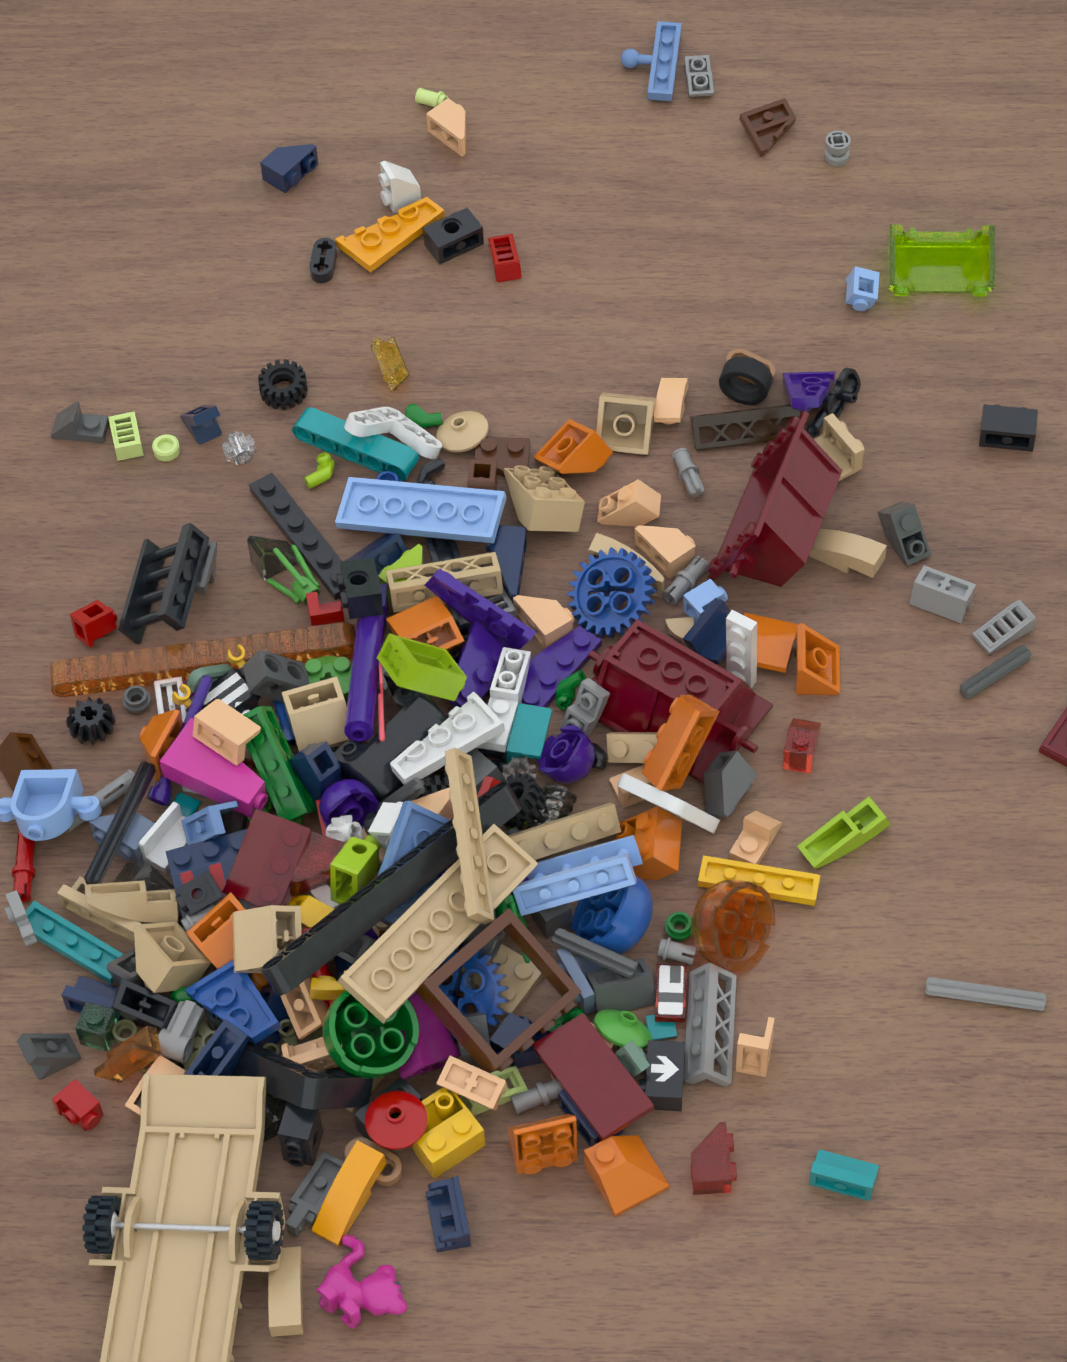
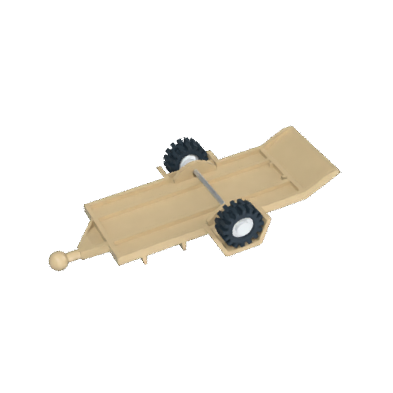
(189, 1202)

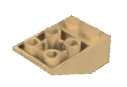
(544, 499)

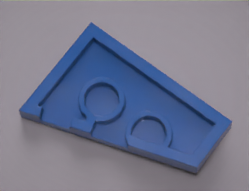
(237, 1000)

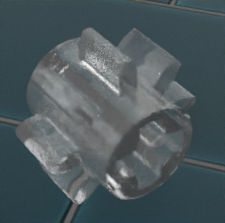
(239, 448)
(519, 766)

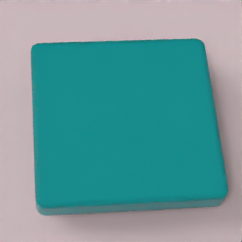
(187, 804)
(661, 1030)

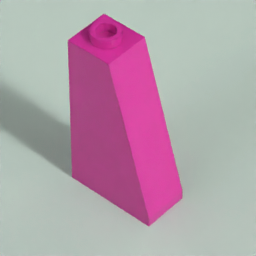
(211, 774)

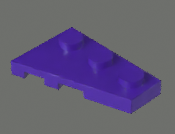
(807, 389)
(478, 662)

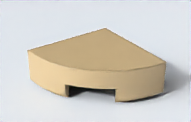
(679, 627)

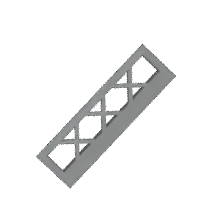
(703, 1022)

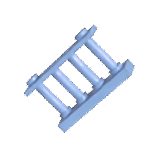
(579, 875)

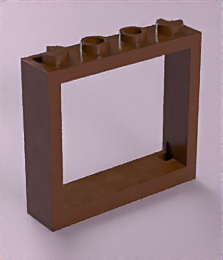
(459, 1025)

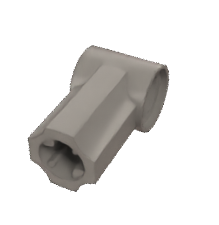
(177, 1040)

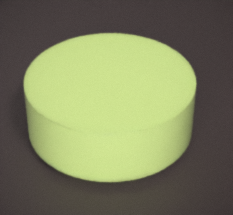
(166, 447)

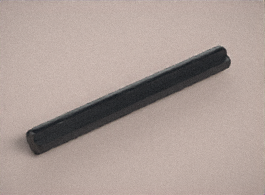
(120, 823)

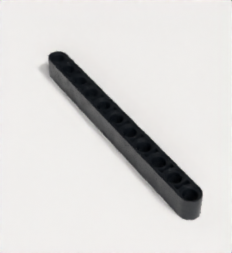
(381, 896)

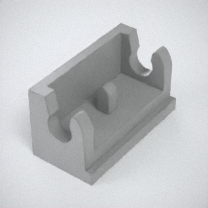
(942, 594)

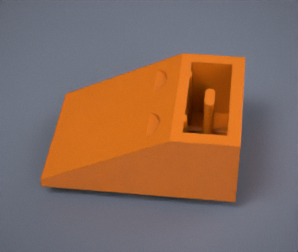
(544, 1144)

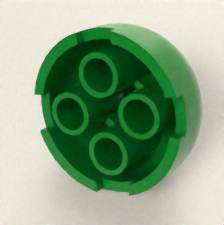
(377, 1046)

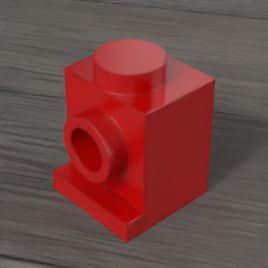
(93, 622)
(78, 1106)

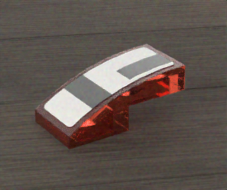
(670, 992)

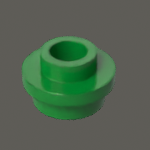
(674, 920)

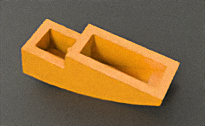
(349, 1193)

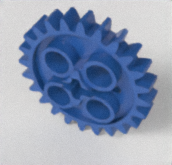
(613, 569)
(486, 997)

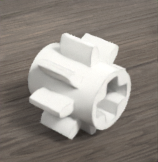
(343, 829)

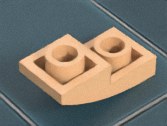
(670, 400)

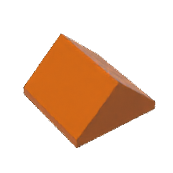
(816, 663)

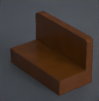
(20, 753)

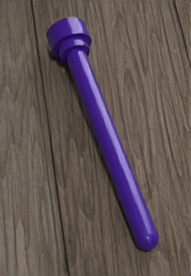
(161, 790)

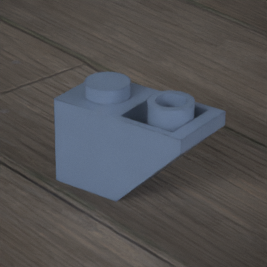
(129, 845)

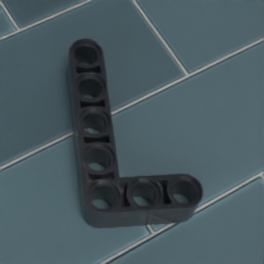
(301, 1084)

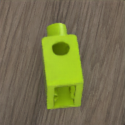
(353, 867)

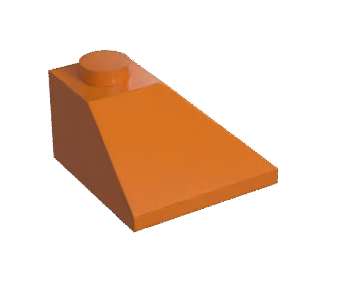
(574, 450)
(159, 736)
(624, 1172)

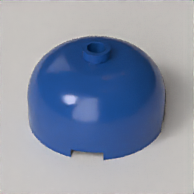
(622, 917)

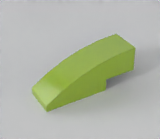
(844, 833)

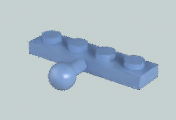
(662, 62)

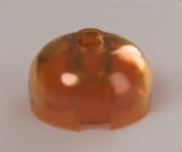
(728, 918)

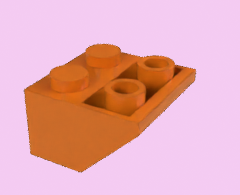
(427, 623)
(657, 840)
(215, 931)

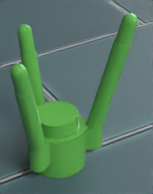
(301, 583)

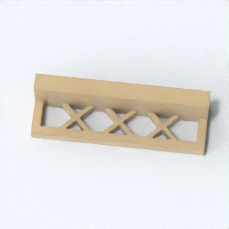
(408, 593)
(75, 902)

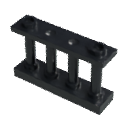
(179, 588)

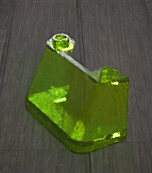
(941, 261)

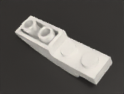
(507, 692)

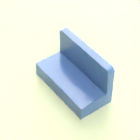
(206, 822)

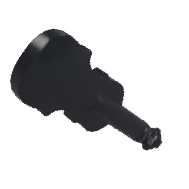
(844, 391)

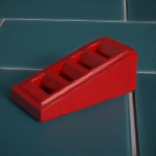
(505, 259)

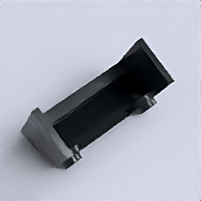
(372, 761)

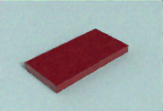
(592, 1077)

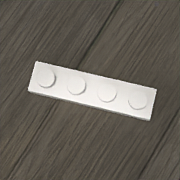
(741, 647)

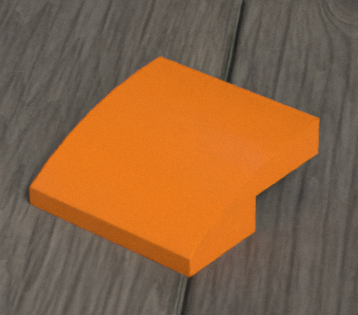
(774, 642)

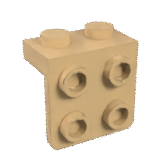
(841, 446)

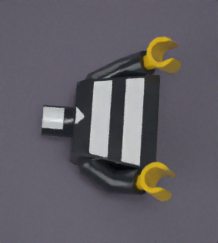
(229, 688)

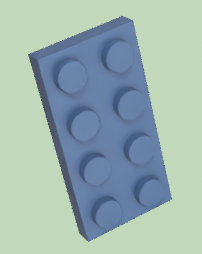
(411, 828)

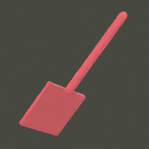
(381, 707)

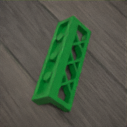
(271, 756)

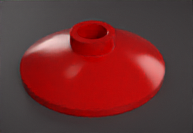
(398, 1132)

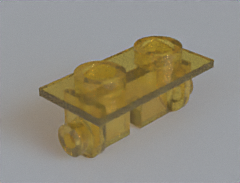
(390, 362)

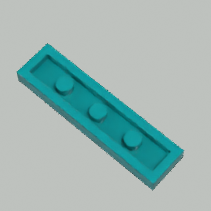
(71, 941)

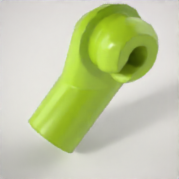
(323, 472)

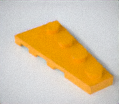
(390, 234)

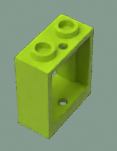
(421, 667)

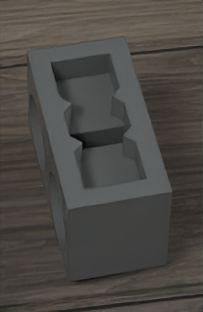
(273, 674)

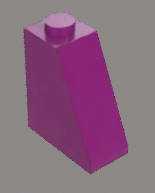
(433, 1043)

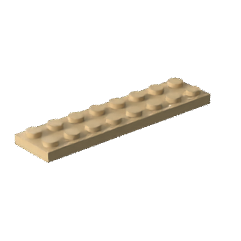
(431, 930)

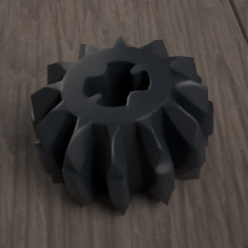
(90, 720)

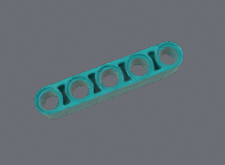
(372, 451)

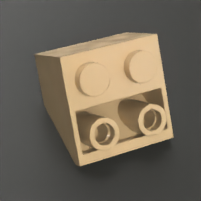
(317, 713)
(263, 934)

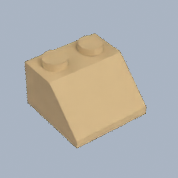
(626, 422)
(167, 957)

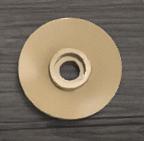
(462, 431)

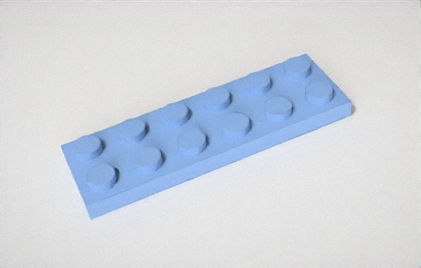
(421, 510)

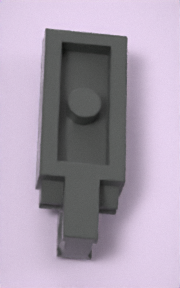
(312, 1193)

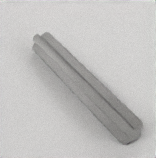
(985, 993)

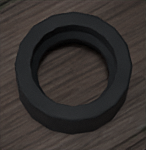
(746, 368)

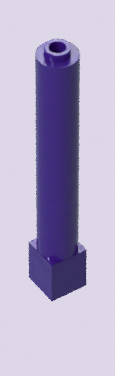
(365, 674)

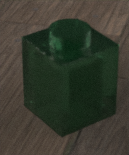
(96, 1026)

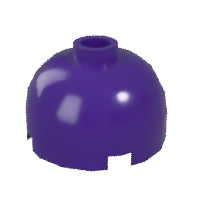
(567, 756)
(347, 798)

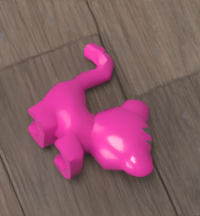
(377, 1292)

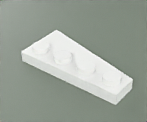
(463, 729)

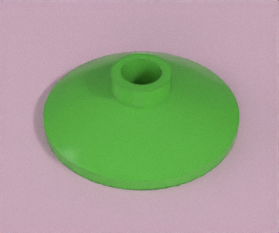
(622, 1027)

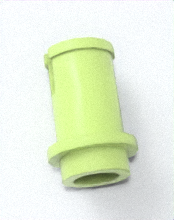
(429, 97)

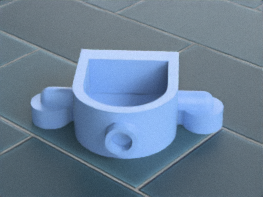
(47, 803)

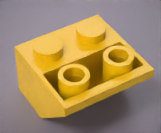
(450, 1133)

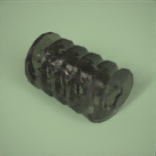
(557, 804)

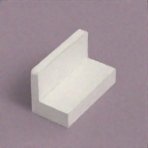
(163, 836)

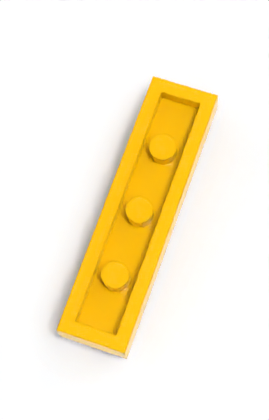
(778, 882)

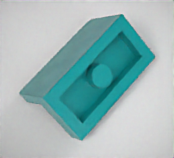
(528, 732)
(843, 1175)

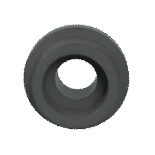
(134, 693)

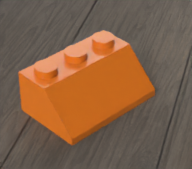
(679, 742)

